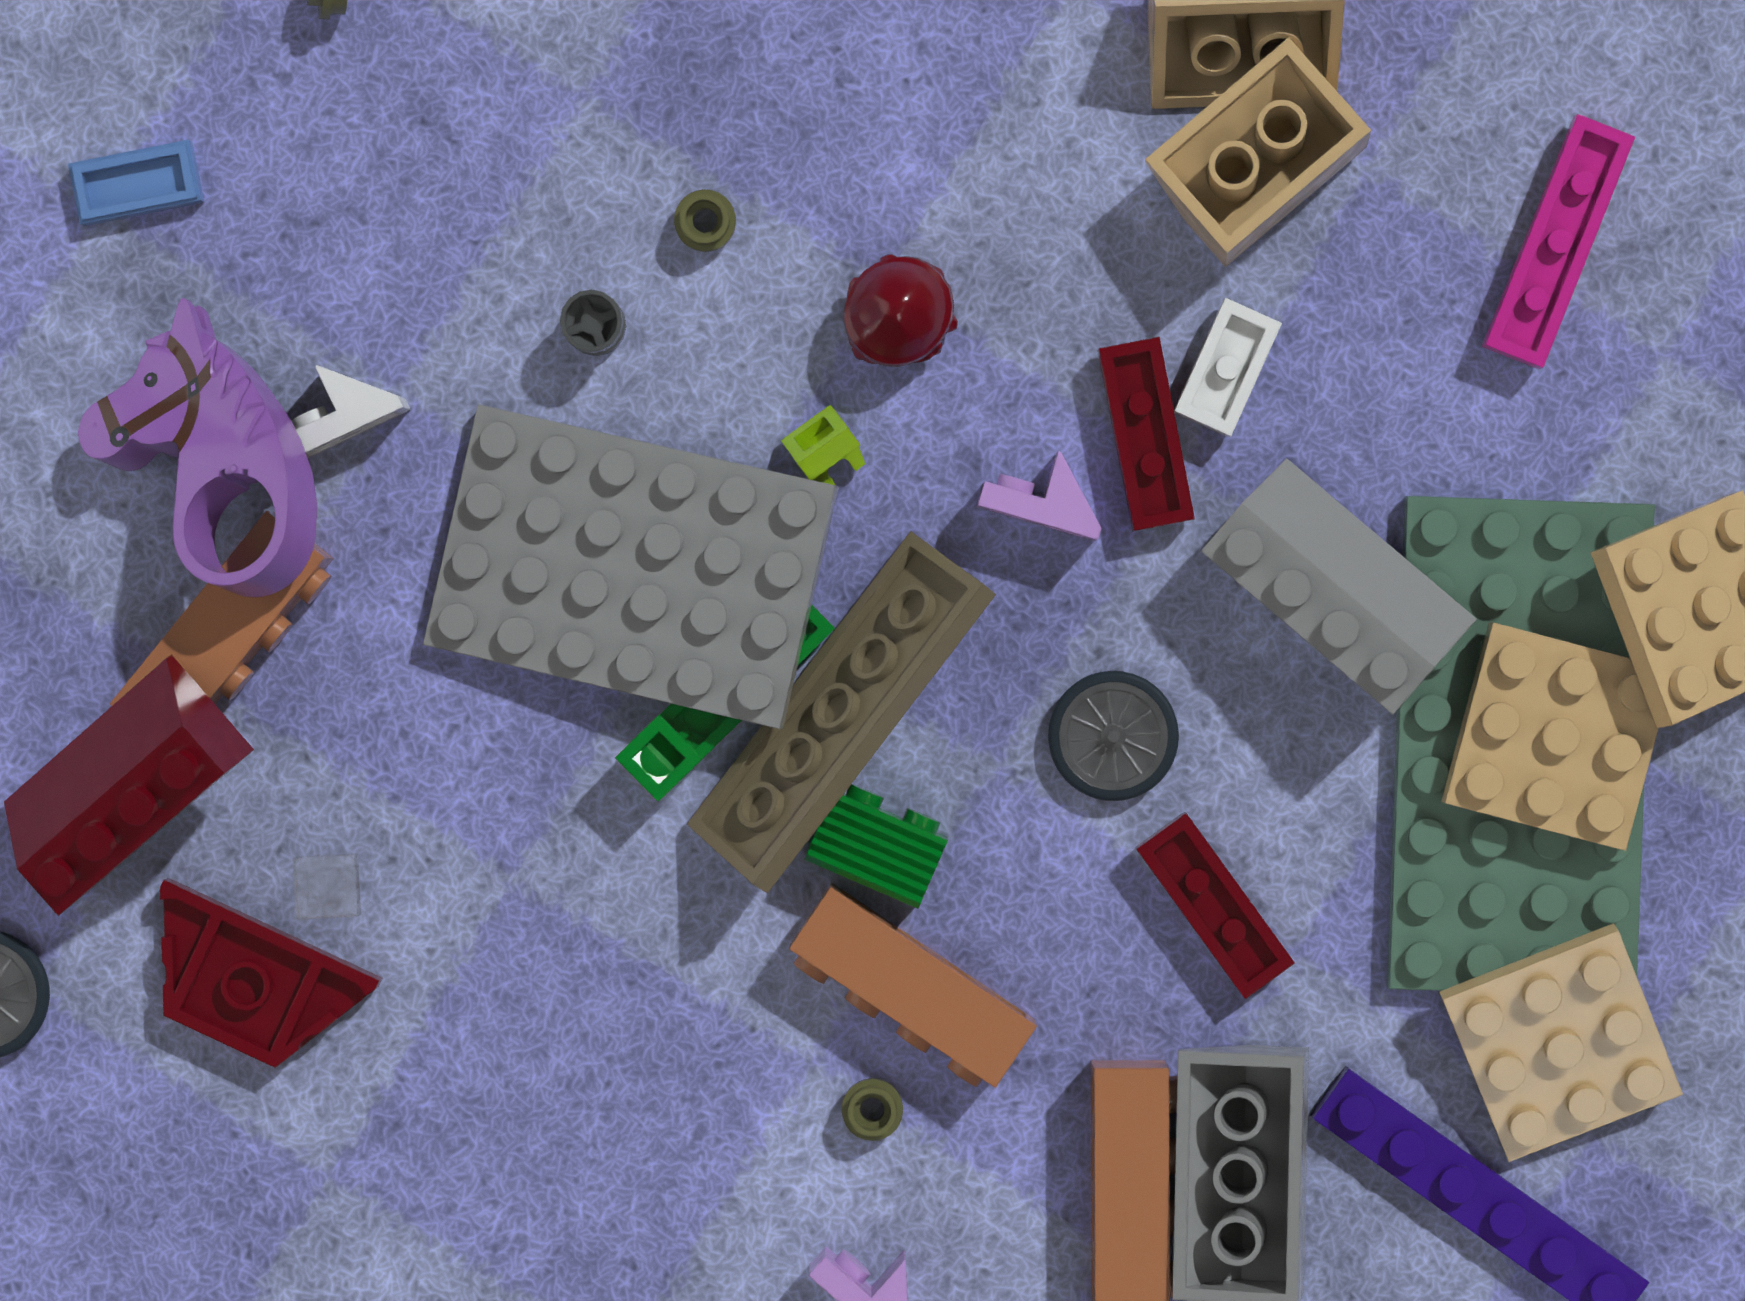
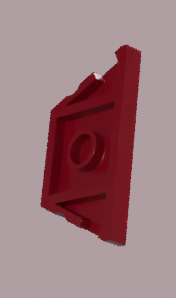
(250, 979)

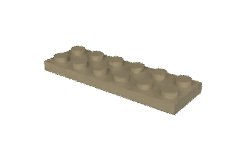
(840, 711)

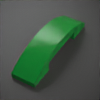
(684, 735)

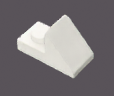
(356, 407)

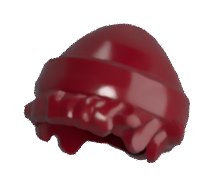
(898, 312)

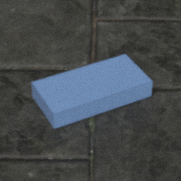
(136, 182)

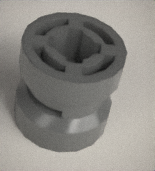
(587, 314)

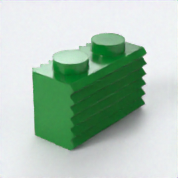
(878, 846)

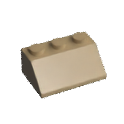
(1211, 44)
(1258, 151)

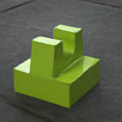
(822, 444)

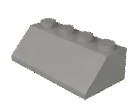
(1339, 585)
(1241, 1173)

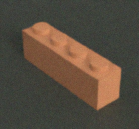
(227, 630)
(912, 986)
(1131, 1180)

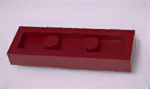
(1145, 434)
(1214, 905)

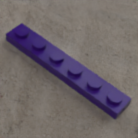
(1473, 1193)

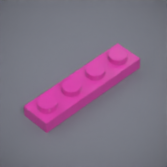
(1558, 241)

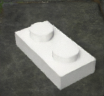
(1227, 367)

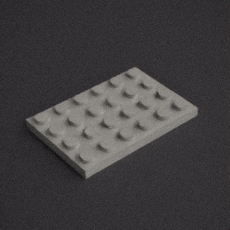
(630, 566)

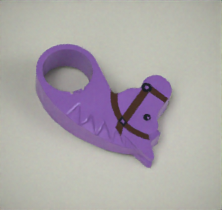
(227, 432)

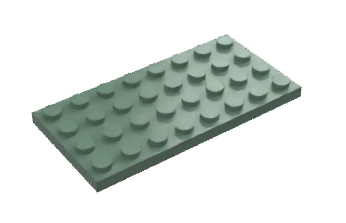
(1464, 882)

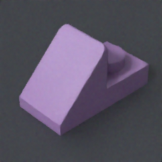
(1060, 509)
(845, 1278)

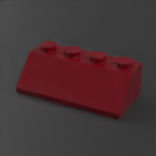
(119, 784)

